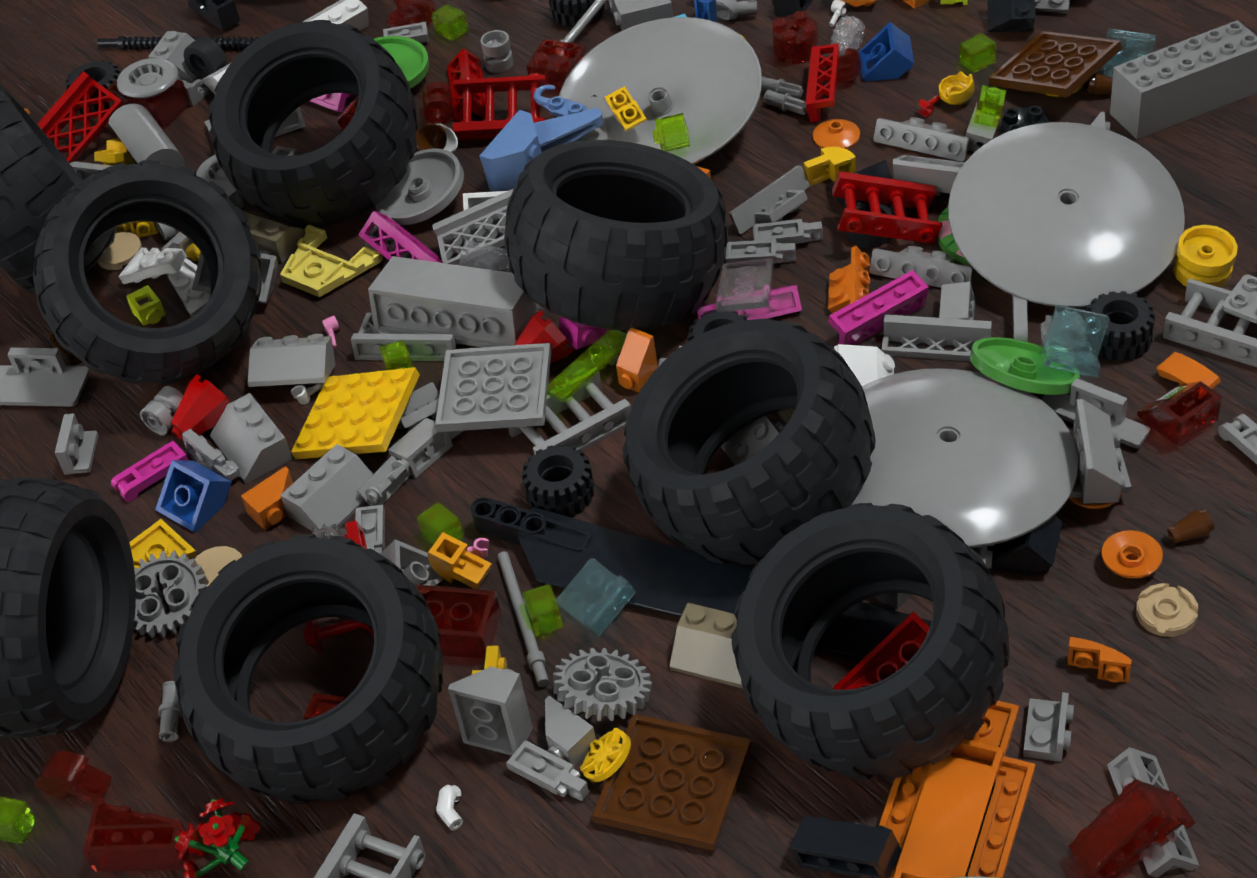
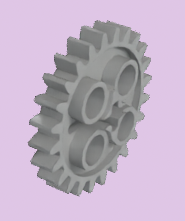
(186, 585)
(601, 684)

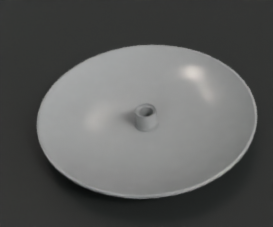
(669, 71)
(1065, 213)
(968, 453)

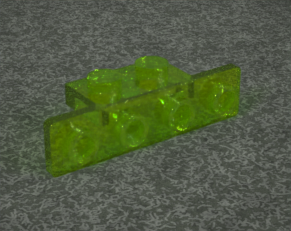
(587, 365)

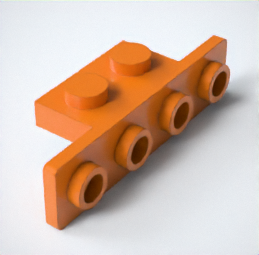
(849, 282)

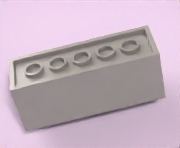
(1185, 79)
(444, 298)

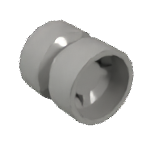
(496, 51)
(160, 412)

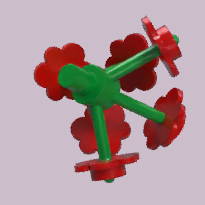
(216, 838)

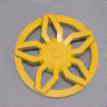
(606, 755)

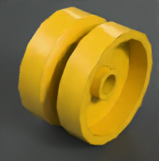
(1205, 255)

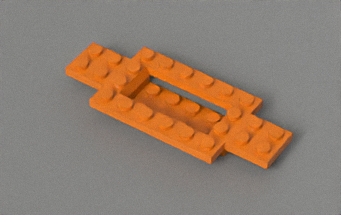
(943, 805)

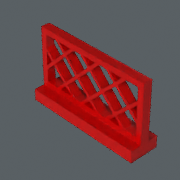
(68, 105)

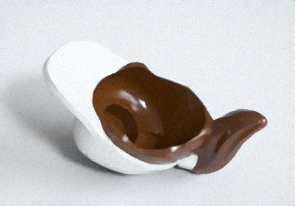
(437, 137)

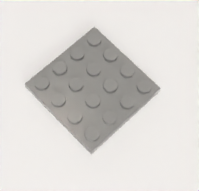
(494, 387)

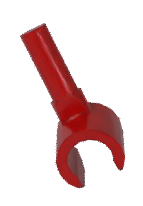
(927, 106)

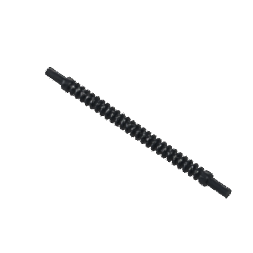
(123, 42)

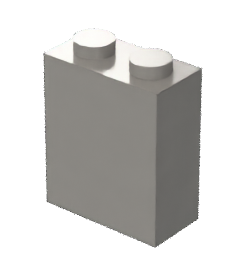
(634, 12)

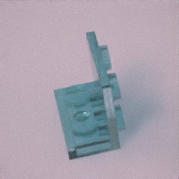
(1133, 46)
(1074, 340)
(595, 596)

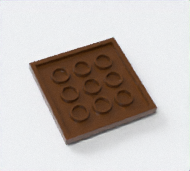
(1055, 63)
(674, 782)

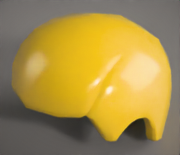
(956, 88)

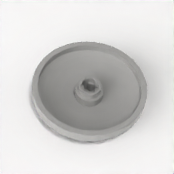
(426, 188)

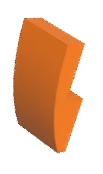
(1186, 370)
(1089, 654)

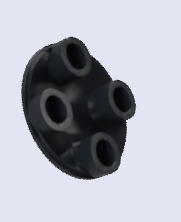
(1022, 117)

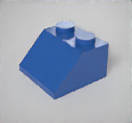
(886, 55)
(192, 494)

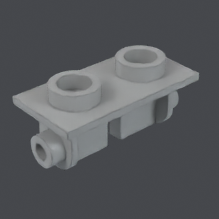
(385, 481)

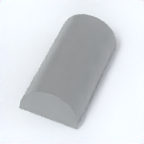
(144, 136)

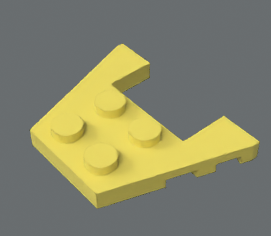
(320, 271)

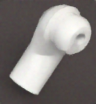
(445, 806)

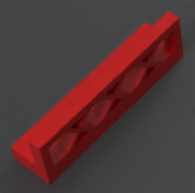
(467, 66)
(816, 76)

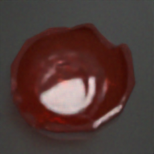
(849, 66)

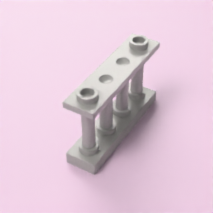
(1207, 335)
(590, 429)
(357, 837)

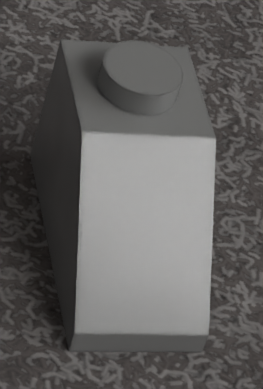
(566, 733)

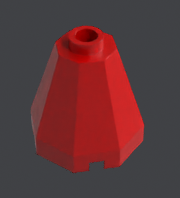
(545, 331)
(199, 408)

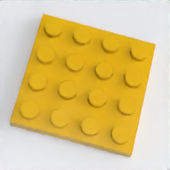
(356, 412)

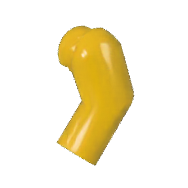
(193, 252)

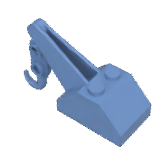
(524, 139)

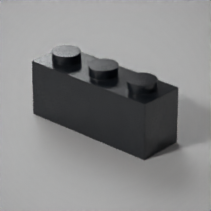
(845, 848)

